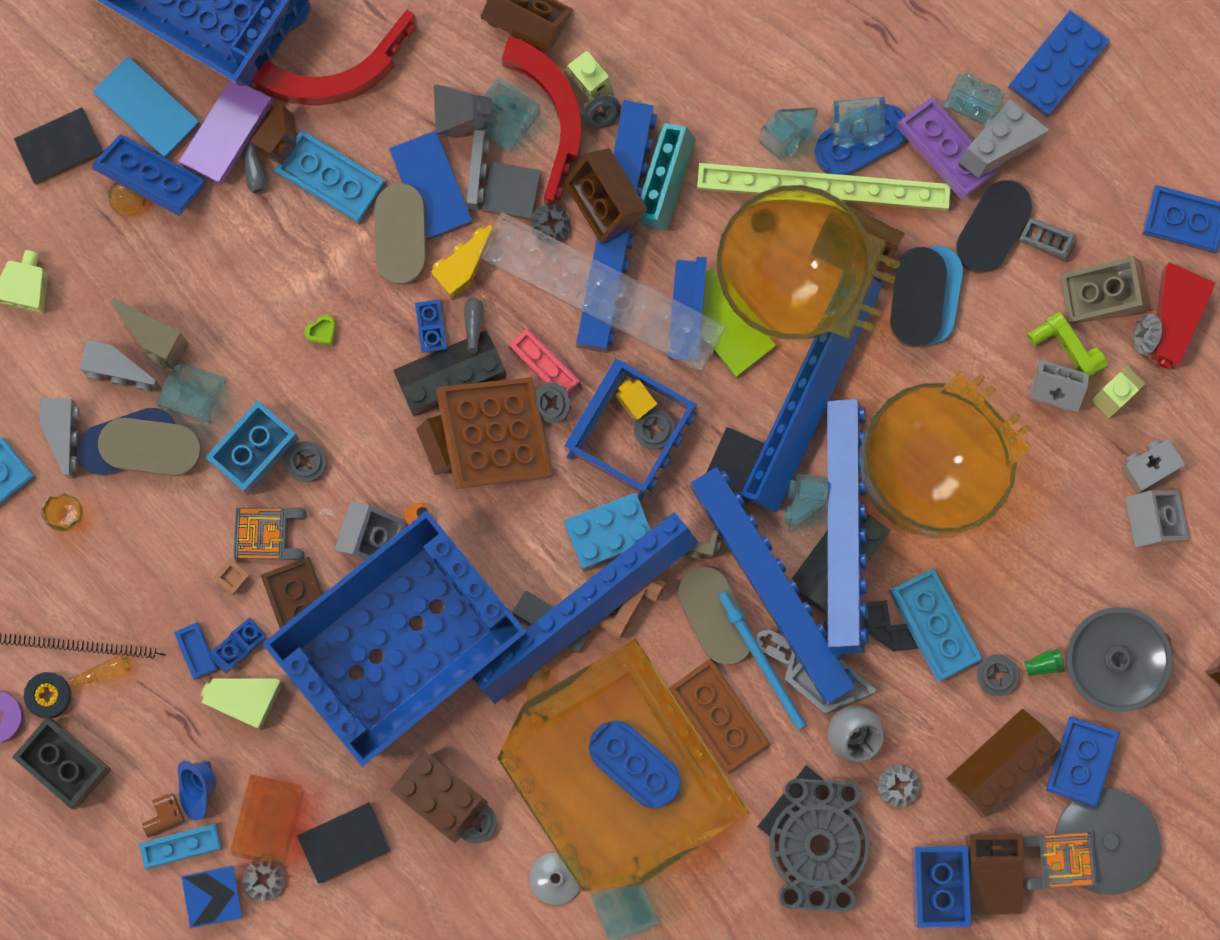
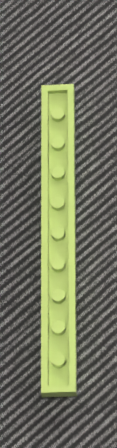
(845, 187)

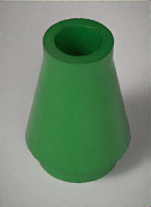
(1045, 663)

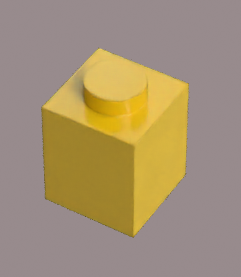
(635, 398)

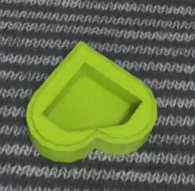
(321, 331)

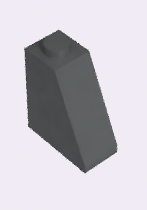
(460, 111)

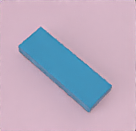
(180, 846)

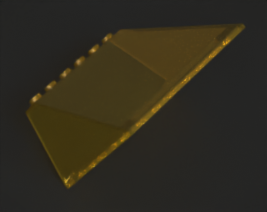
(584, 813)

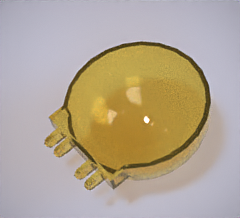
(799, 264)
(940, 458)

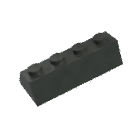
(448, 368)
(813, 573)

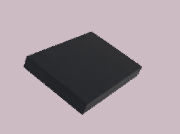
(58, 145)
(736, 457)
(343, 843)

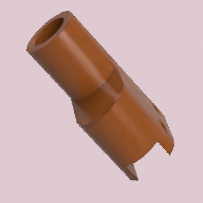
(166, 816)

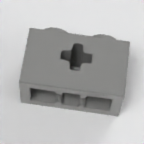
(1058, 386)
(1166, 461)

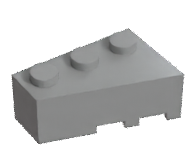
(1003, 138)

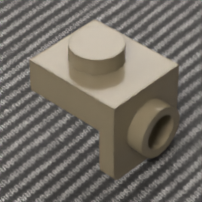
(705, 549)

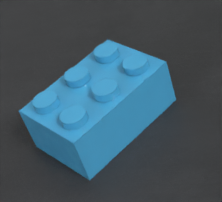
(252, 447)
(606, 531)

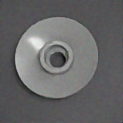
(543, 887)

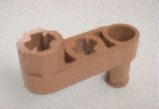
(618, 624)

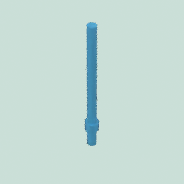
(736, 616)

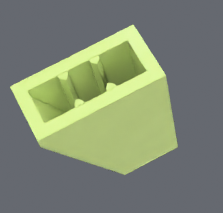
(1118, 391)
(243, 698)

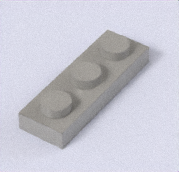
(477, 170)

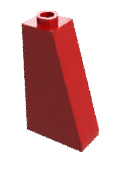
(1179, 310)

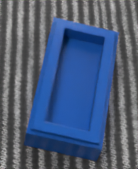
(195, 650)

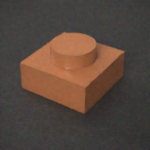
(231, 576)

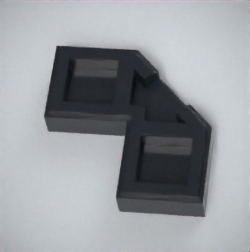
(894, 637)

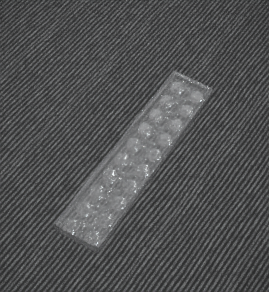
(601, 292)

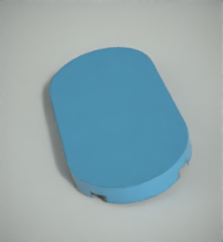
(952, 291)

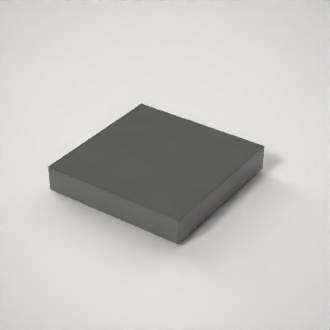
(511, 190)

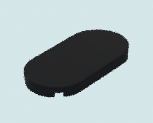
(993, 226)
(918, 297)

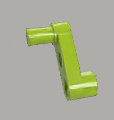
(1057, 326)

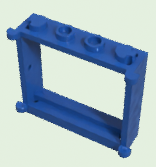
(596, 408)

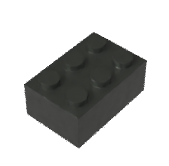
(61, 763)

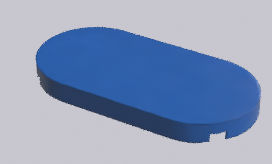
(849, 160)
(634, 764)

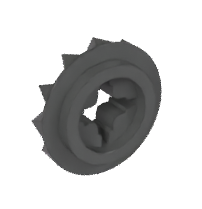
(595, 118)
(556, 213)
(543, 402)
(664, 423)
(308, 450)
(1003, 665)
(487, 826)

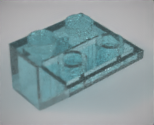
(511, 114)
(787, 129)
(807, 499)
(624, 911)

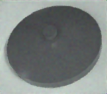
(1119, 659)
(1123, 839)

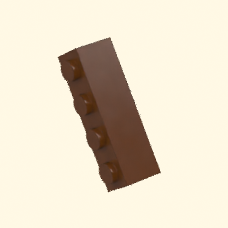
(1004, 762)

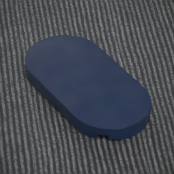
(88, 443)

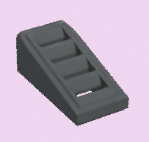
(1052, 231)

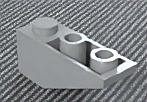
(107, 362)
(59, 425)

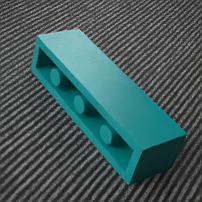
(666, 175)

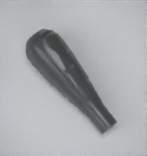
(254, 170)
(473, 322)

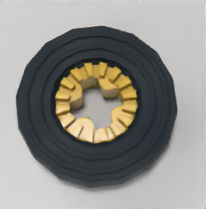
(38, 686)

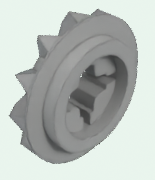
(1147, 334)
(893, 797)
(261, 892)

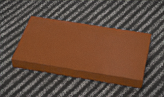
(719, 716)

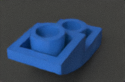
(431, 326)
(237, 645)

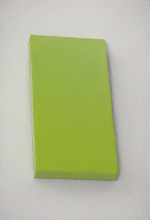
(739, 344)

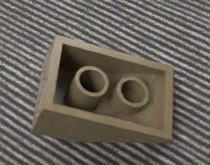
(1106, 291)
(158, 340)

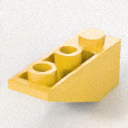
(461, 267)

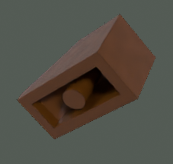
(276, 135)

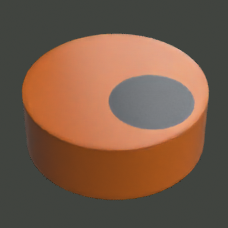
(415, 511)

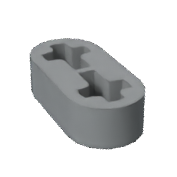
(774, 652)

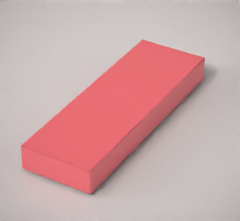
(542, 361)

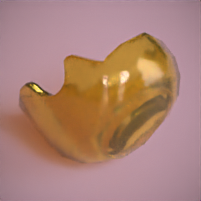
(125, 201)
(62, 513)

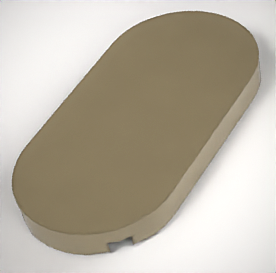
(400, 233)
(149, 446)
(708, 616)

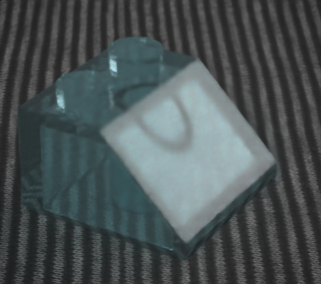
(974, 98)
(858, 121)
(191, 393)

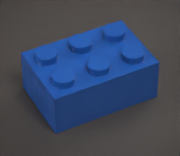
(941, 887)

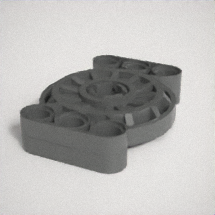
(827, 870)

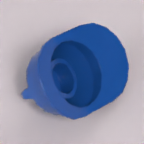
(195, 785)

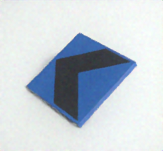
(211, 897)

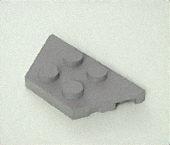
(801, 682)

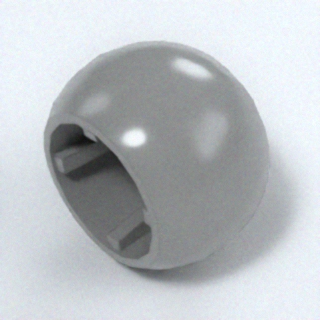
(855, 734)

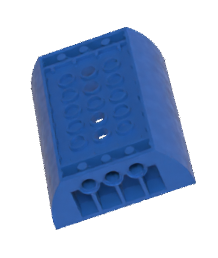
(374, 612)

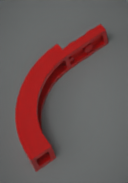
(545, 73)
(341, 86)

